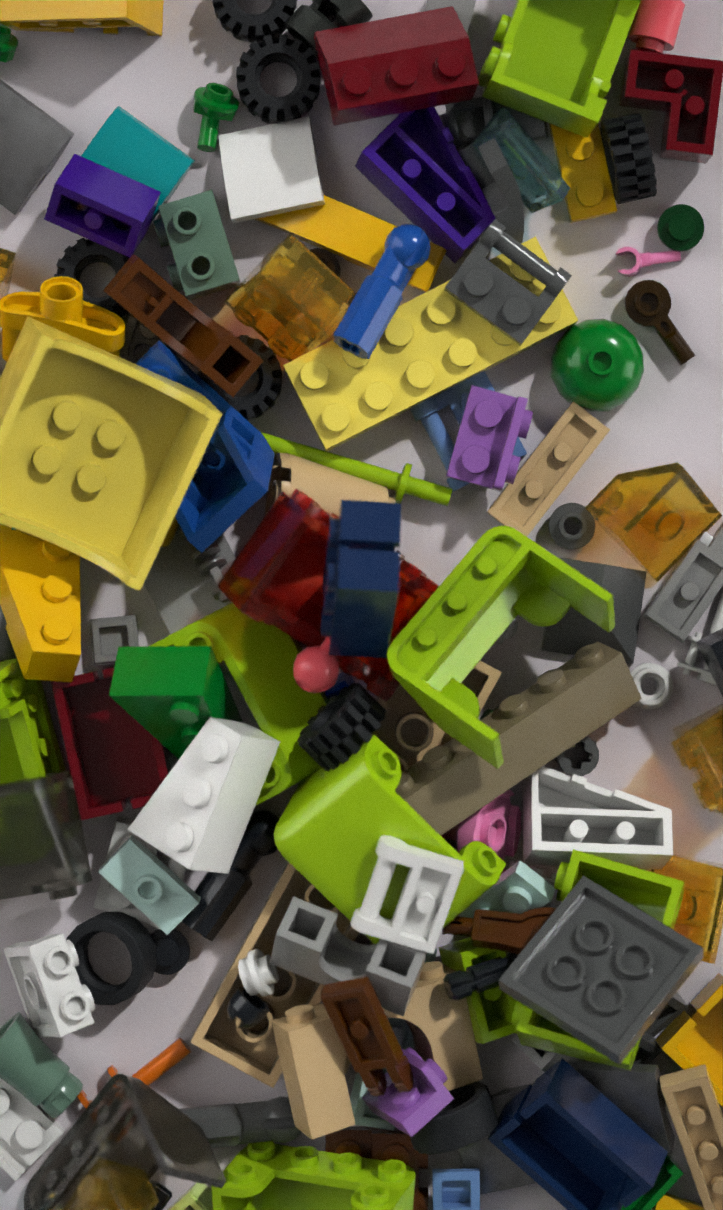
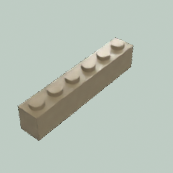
(532, 731)

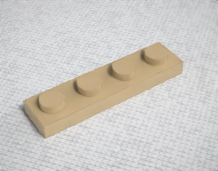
(699, 1129)

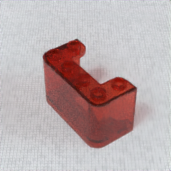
(282, 580)

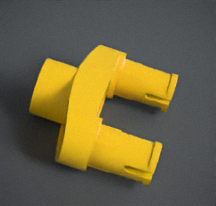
(63, 308)

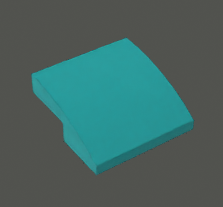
(139, 153)

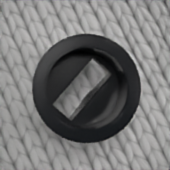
(247, 1008)

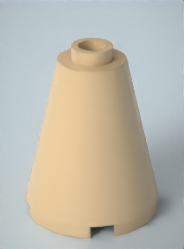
(321, 484)

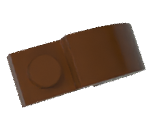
(183, 326)

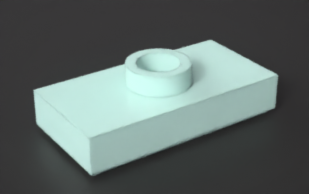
(149, 885)

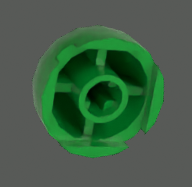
(597, 365)

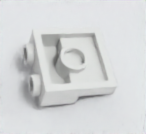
(50, 985)

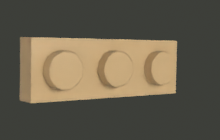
(548, 469)

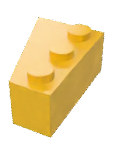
(71, 14)
(41, 605)

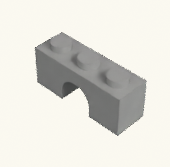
(316, 949)

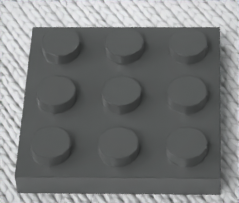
(601, 969)

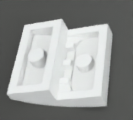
(271, 169)

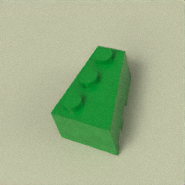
(172, 691)

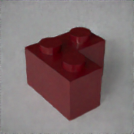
(683, 89)

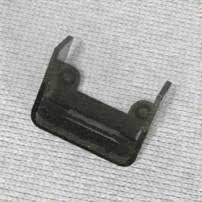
(129, 1127)

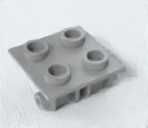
(186, 580)

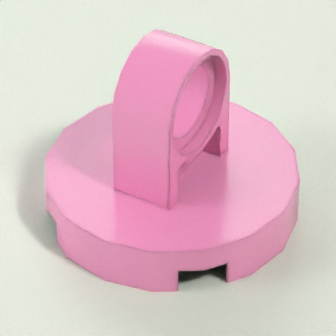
(494, 825)

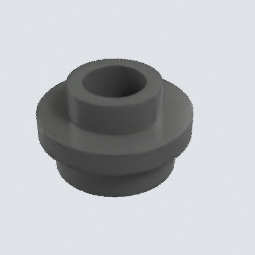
(557, 531)

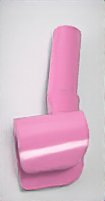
(647, 259)

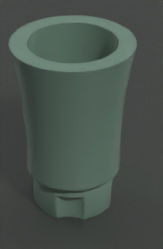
(35, 1068)

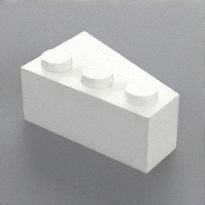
(208, 796)

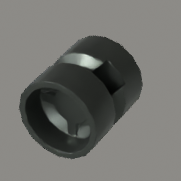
(315, 18)

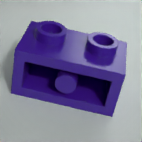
(102, 205)

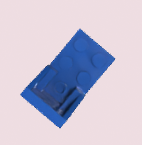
(233, 467)

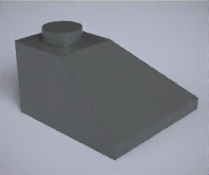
(578, 631)

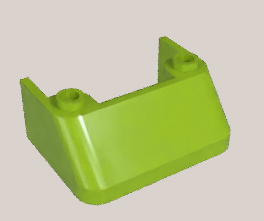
(468, 613)
(262, 667)

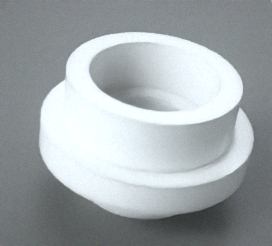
(664, 685)
(257, 973)

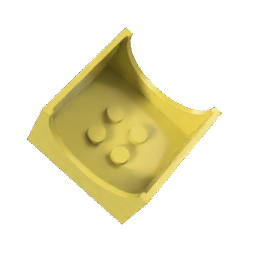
(95, 449)

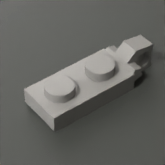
(690, 587)

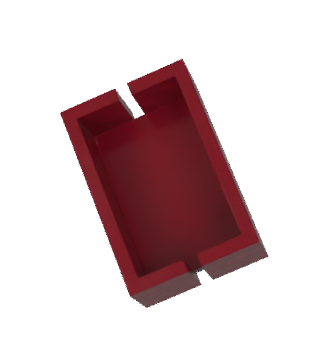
(106, 747)

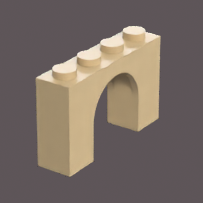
(316, 1059)

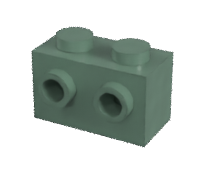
(198, 246)

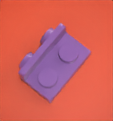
(488, 439)
(413, 1108)

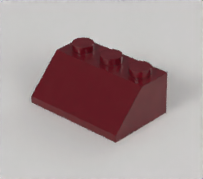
(396, 65)

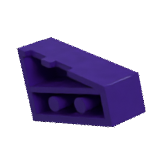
(428, 181)

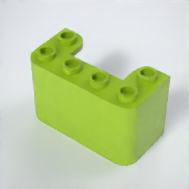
(558, 59)

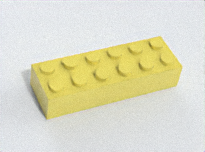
(422, 353)

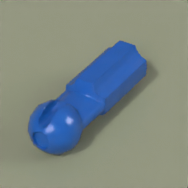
(381, 292)

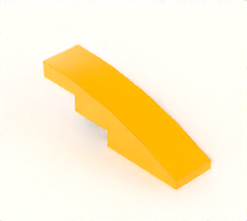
(351, 235)

